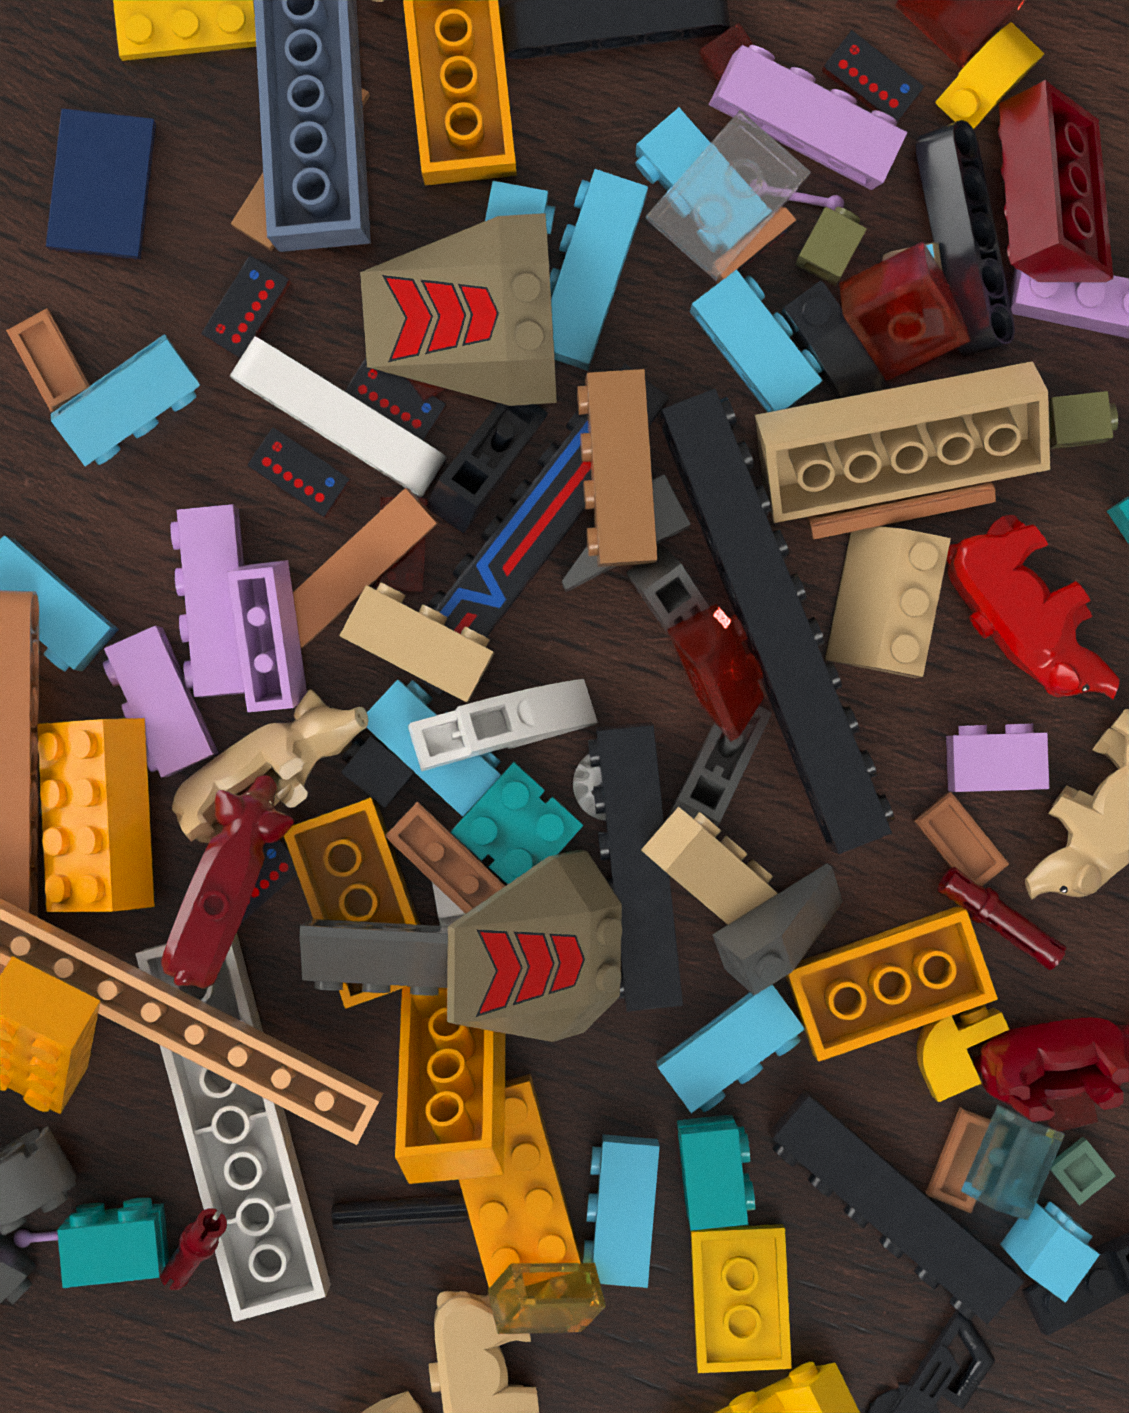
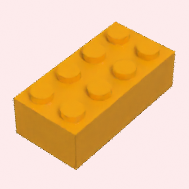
(459, 90)
(95, 815)
(351, 874)
(890, 983)
(43, 1035)
(448, 1095)
(525, 1210)

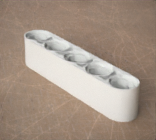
(338, 416)

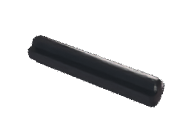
(399, 1212)

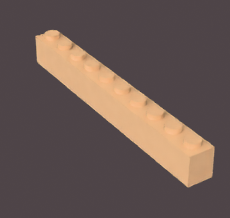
(192, 1026)

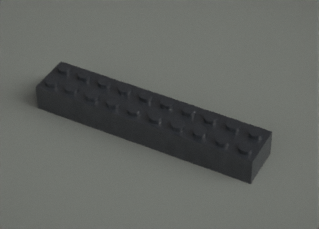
(776, 626)

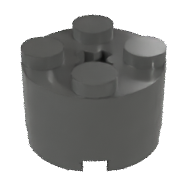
(32, 1177)

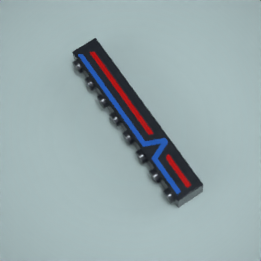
(527, 535)

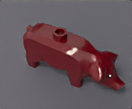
(223, 884)
(1056, 1063)

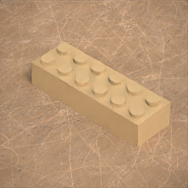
(904, 441)

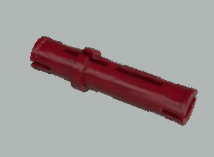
(986, 907)
(196, 1244)

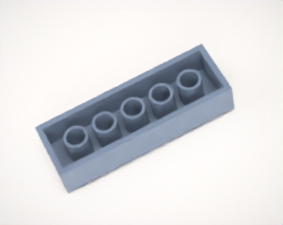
(312, 123)

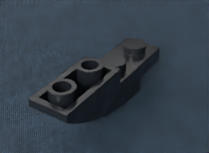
(1100, 1286)

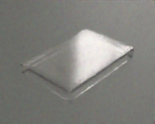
(728, 195)

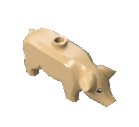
(275, 750)
(1095, 827)
(470, 1359)

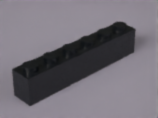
(633, 815)
(895, 1207)

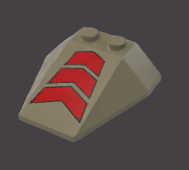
(468, 312)
(538, 953)

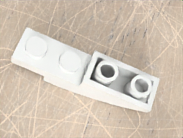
(502, 723)

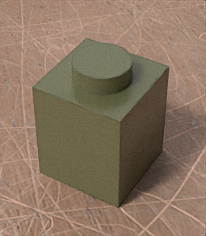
(831, 244)
(1081, 420)

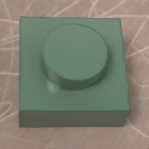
(1081, 1171)

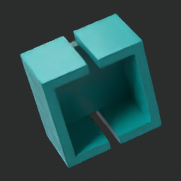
(516, 825)
(712, 1172)
(113, 1243)

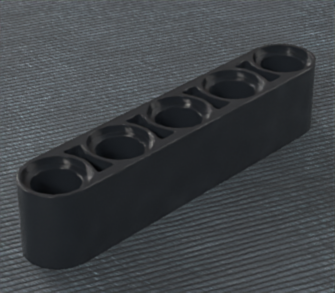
(578, 26)
(966, 233)

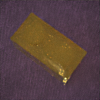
(546, 1298)

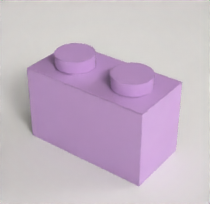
(997, 760)

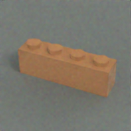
(619, 468)

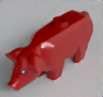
(1021, 613)

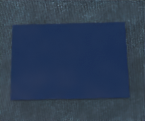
(100, 184)

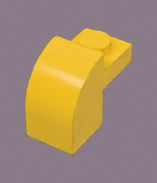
(990, 76)
(944, 1052)

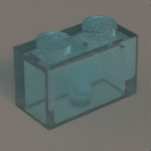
(1012, 1163)

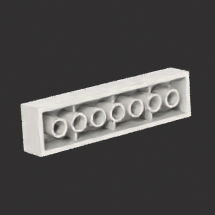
(244, 1164)

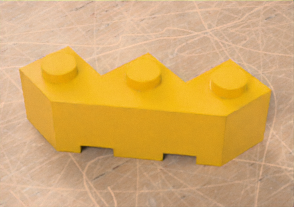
(803, 1391)

